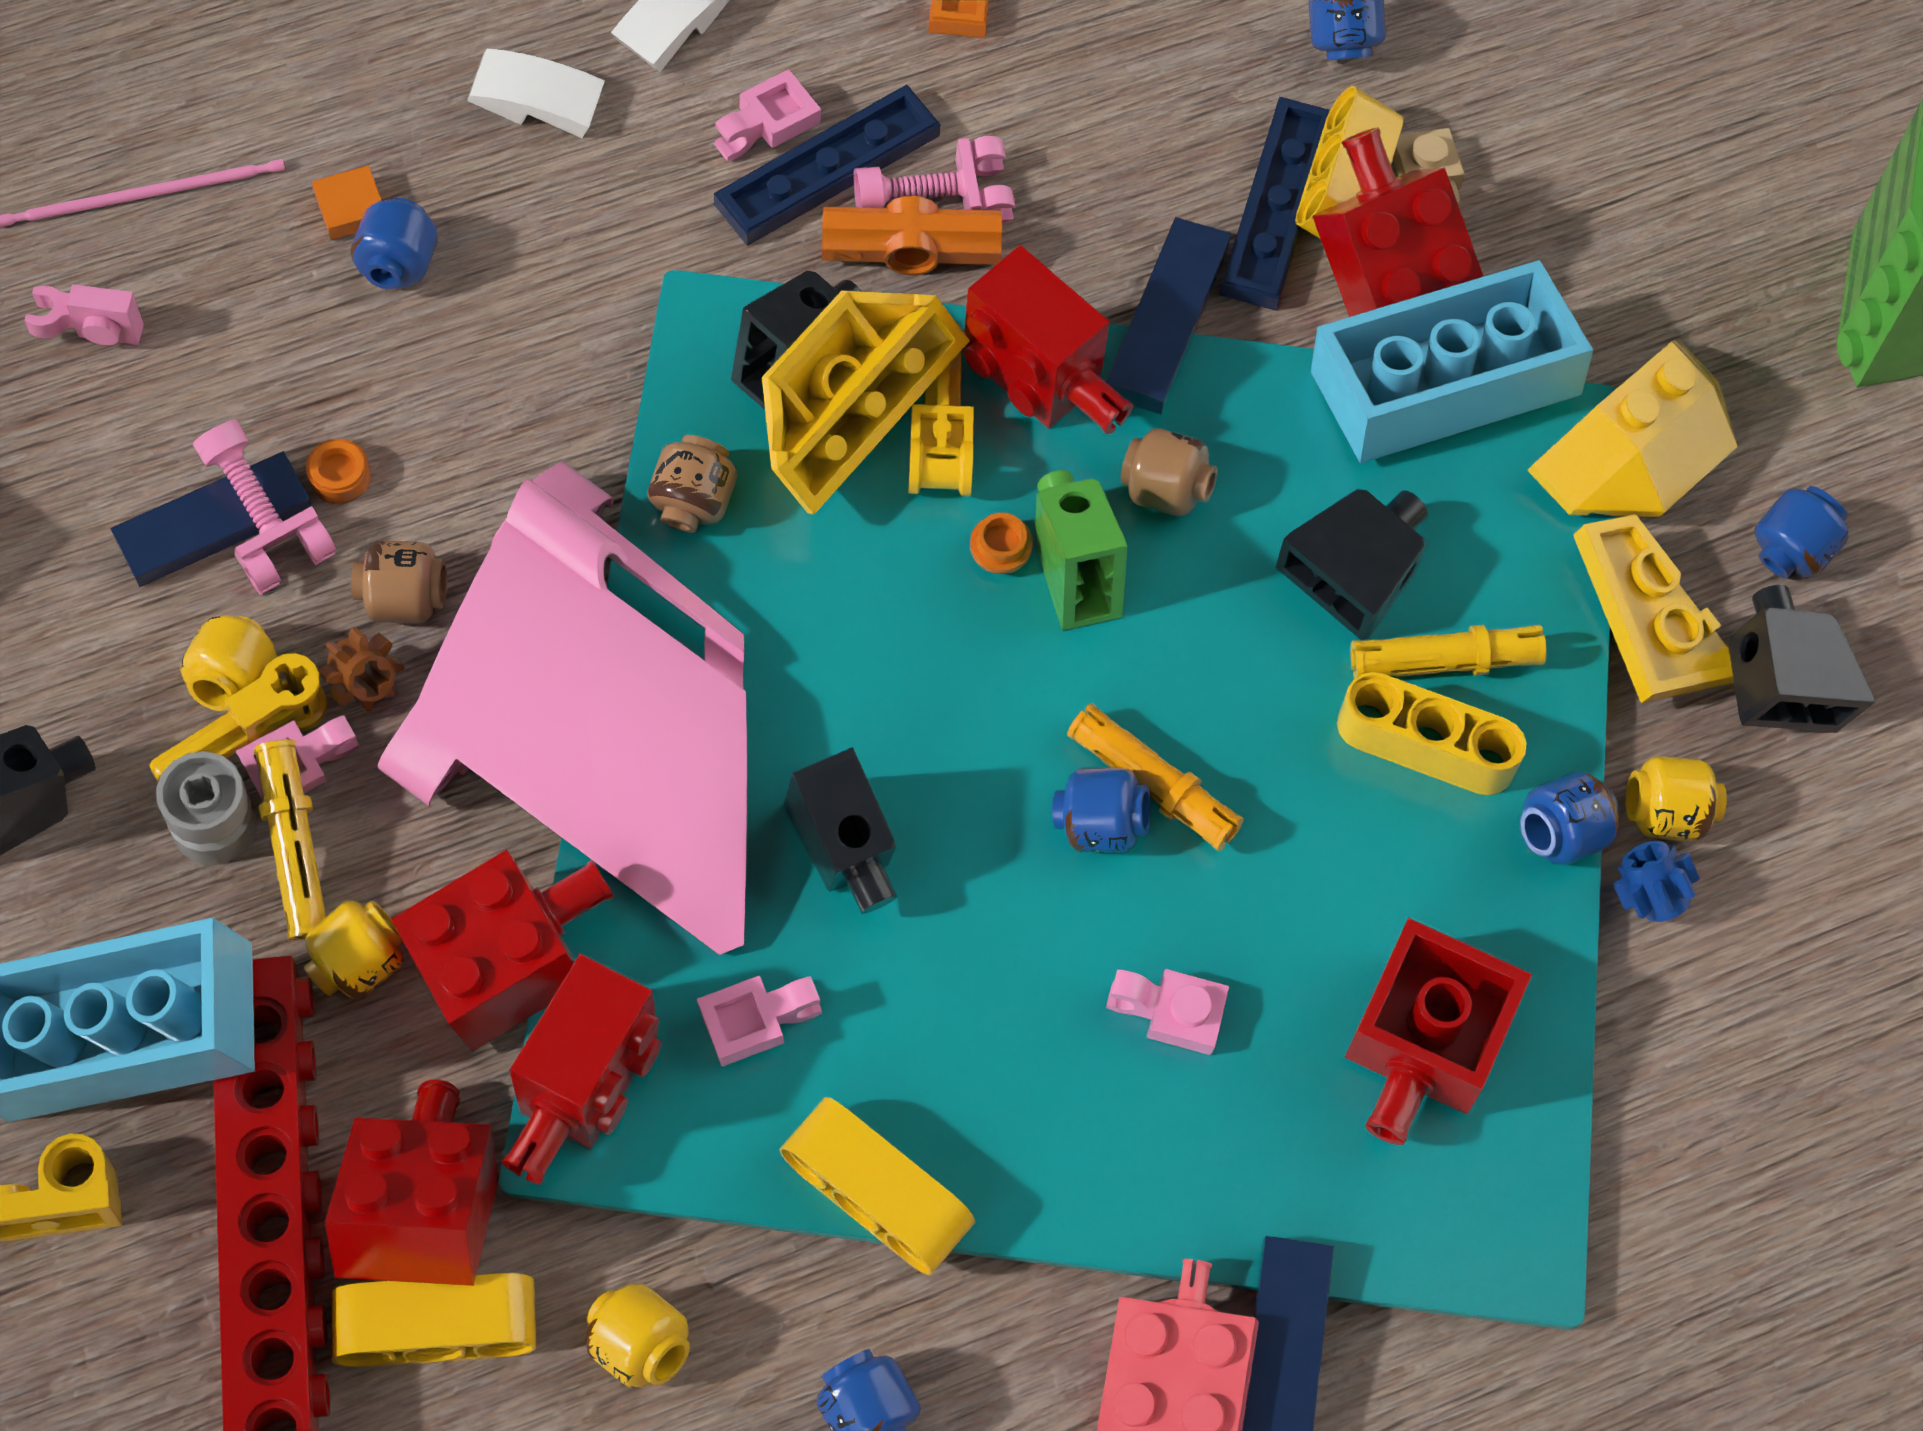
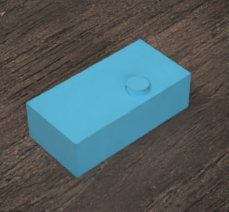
(1450, 361)
(125, 1018)

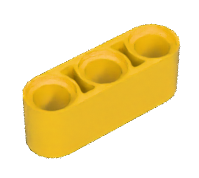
(1331, 173)
(1461, 726)
(877, 1186)
(433, 1322)

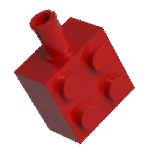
(1396, 233)
(1040, 343)
(496, 943)
(1434, 1026)
(581, 1063)
(414, 1195)

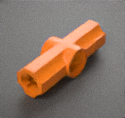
(911, 235)

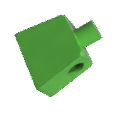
(1073, 527)

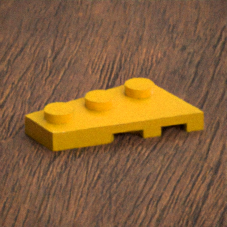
(1655, 623)

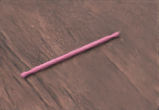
(141, 192)

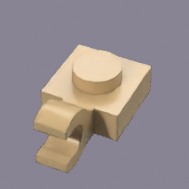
(1429, 151)

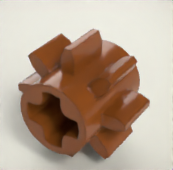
(371, 679)

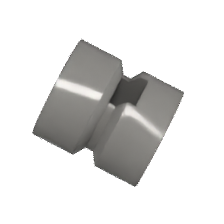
(206, 808)

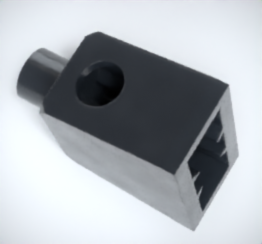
(775, 323)
(1356, 556)
(1795, 668)
(35, 782)
(836, 804)

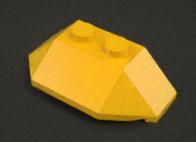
(851, 384)
(1642, 441)

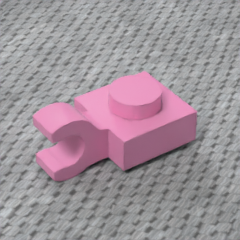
(769, 110)
(94, 312)
(324, 744)
(1181, 1009)
(747, 1019)

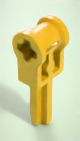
(942, 436)
(258, 711)

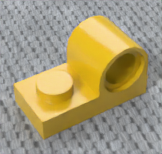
(61, 1208)

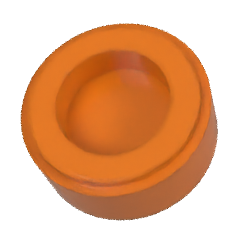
(338, 471)

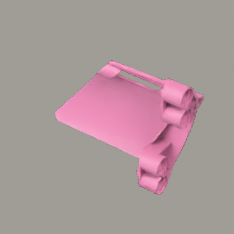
(593, 710)

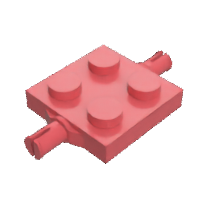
(1178, 1362)

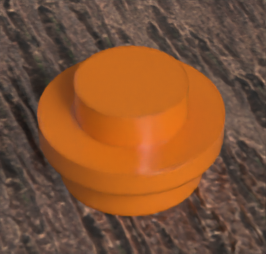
(1001, 543)

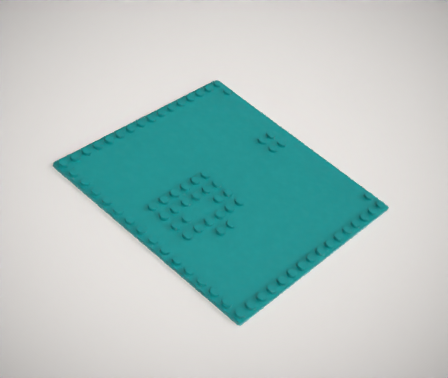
(980, 995)

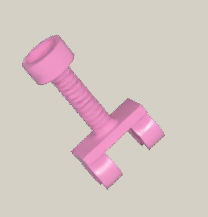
(973, 158)
(225, 448)

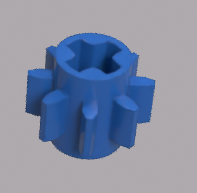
(1656, 881)

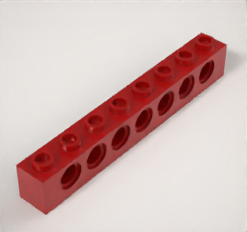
(251, 1198)

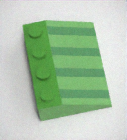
(1884, 277)

